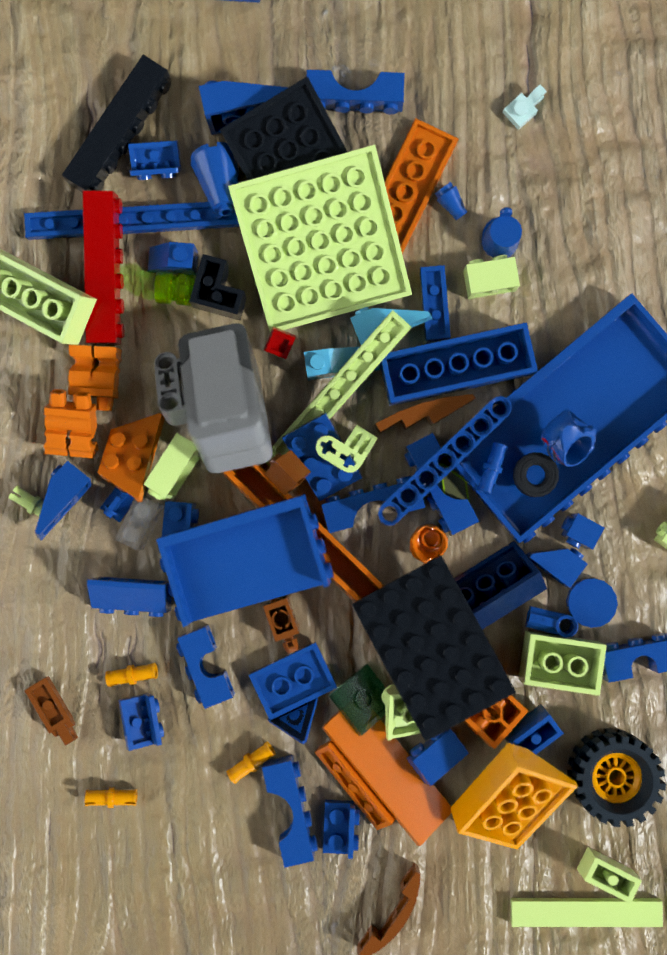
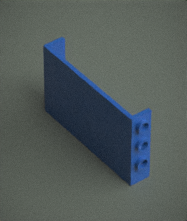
(244, 559)

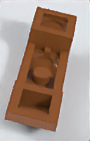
(377, 939)

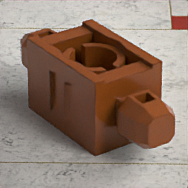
(290, 643)

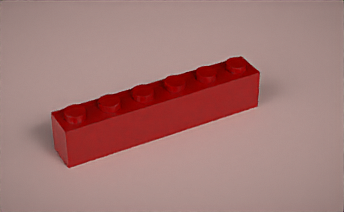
(102, 265)

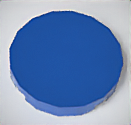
(592, 602)

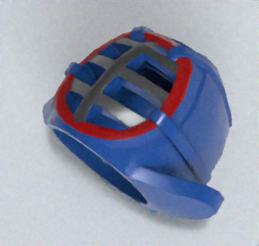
(568, 439)

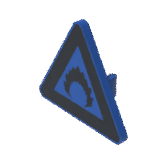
(297, 721)

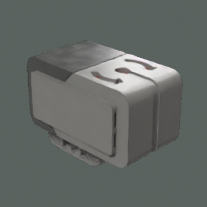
(218, 396)

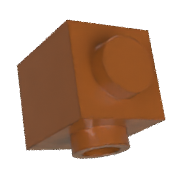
(287, 472)

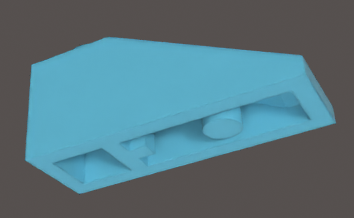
(368, 319)
(327, 362)

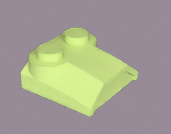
(397, 716)

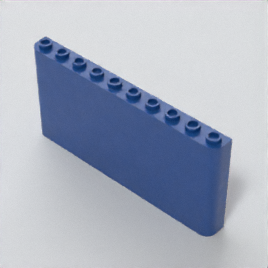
(610, 381)

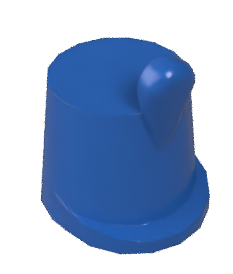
(502, 234)

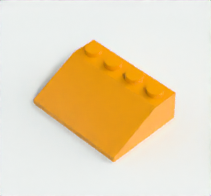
(511, 798)

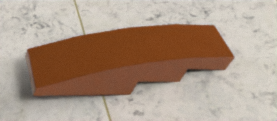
(431, 410)

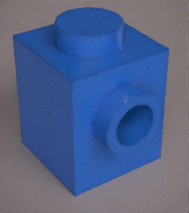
(581, 531)

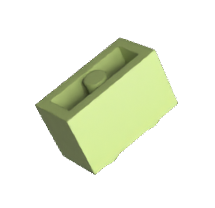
(491, 277)
(609, 875)

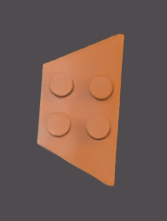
(131, 454)

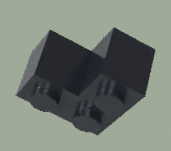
(210, 290)

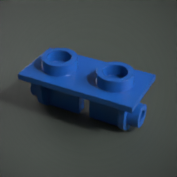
(117, 504)

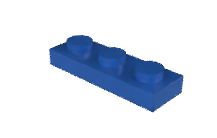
(435, 302)

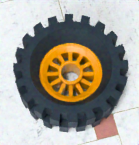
(638, 793)

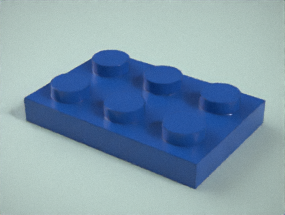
(324, 477)
(292, 680)

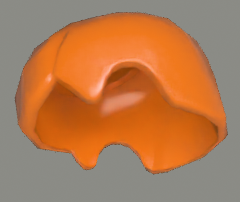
(428, 542)

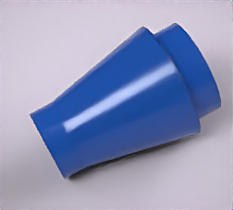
(451, 200)

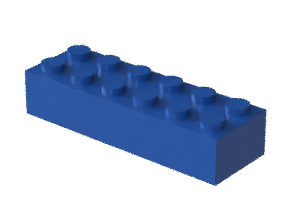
(458, 364)

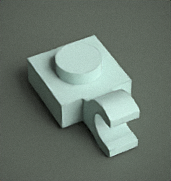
(523, 108)

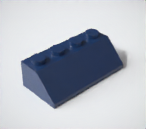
(500, 584)

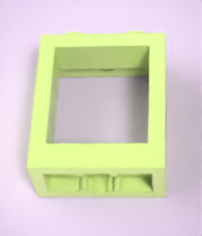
(172, 468)

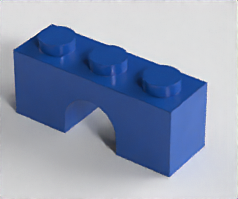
(621, 657)
(210, 687)

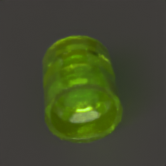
(173, 288)

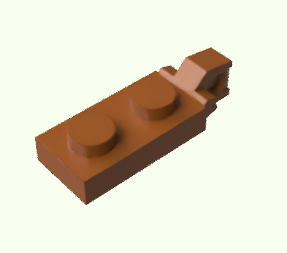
(52, 710)

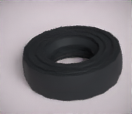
(549, 467)

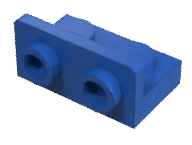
(179, 517)
(339, 827)

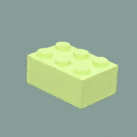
(562, 663)

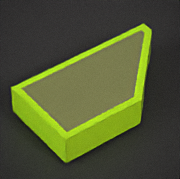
(454, 485)

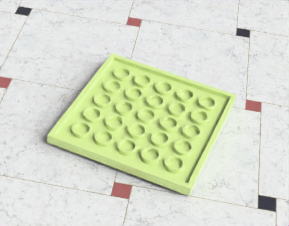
(321, 239)

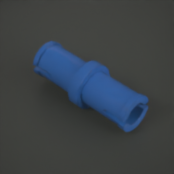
(492, 468)

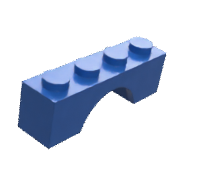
(383, 95)
(341, 512)
(454, 513)
(295, 842)

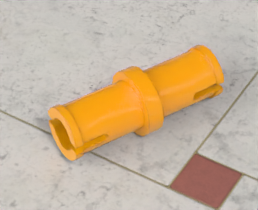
(131, 674)
(251, 762)
(110, 797)

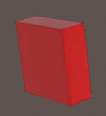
(279, 342)

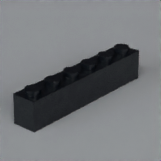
(118, 126)

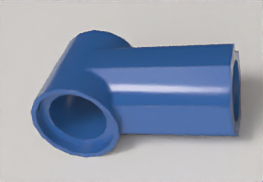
(549, 621)

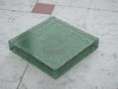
(360, 699)

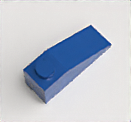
(63, 492)

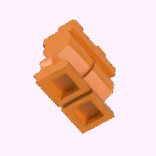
(99, 381)
(73, 420)

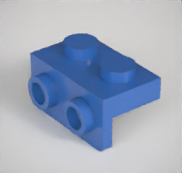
(154, 158)
(141, 721)

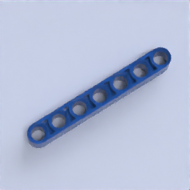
(450, 450)

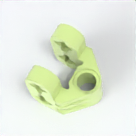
(357, 445)

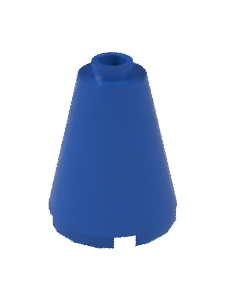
(215, 171)

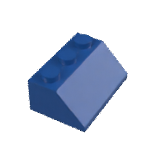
(129, 595)

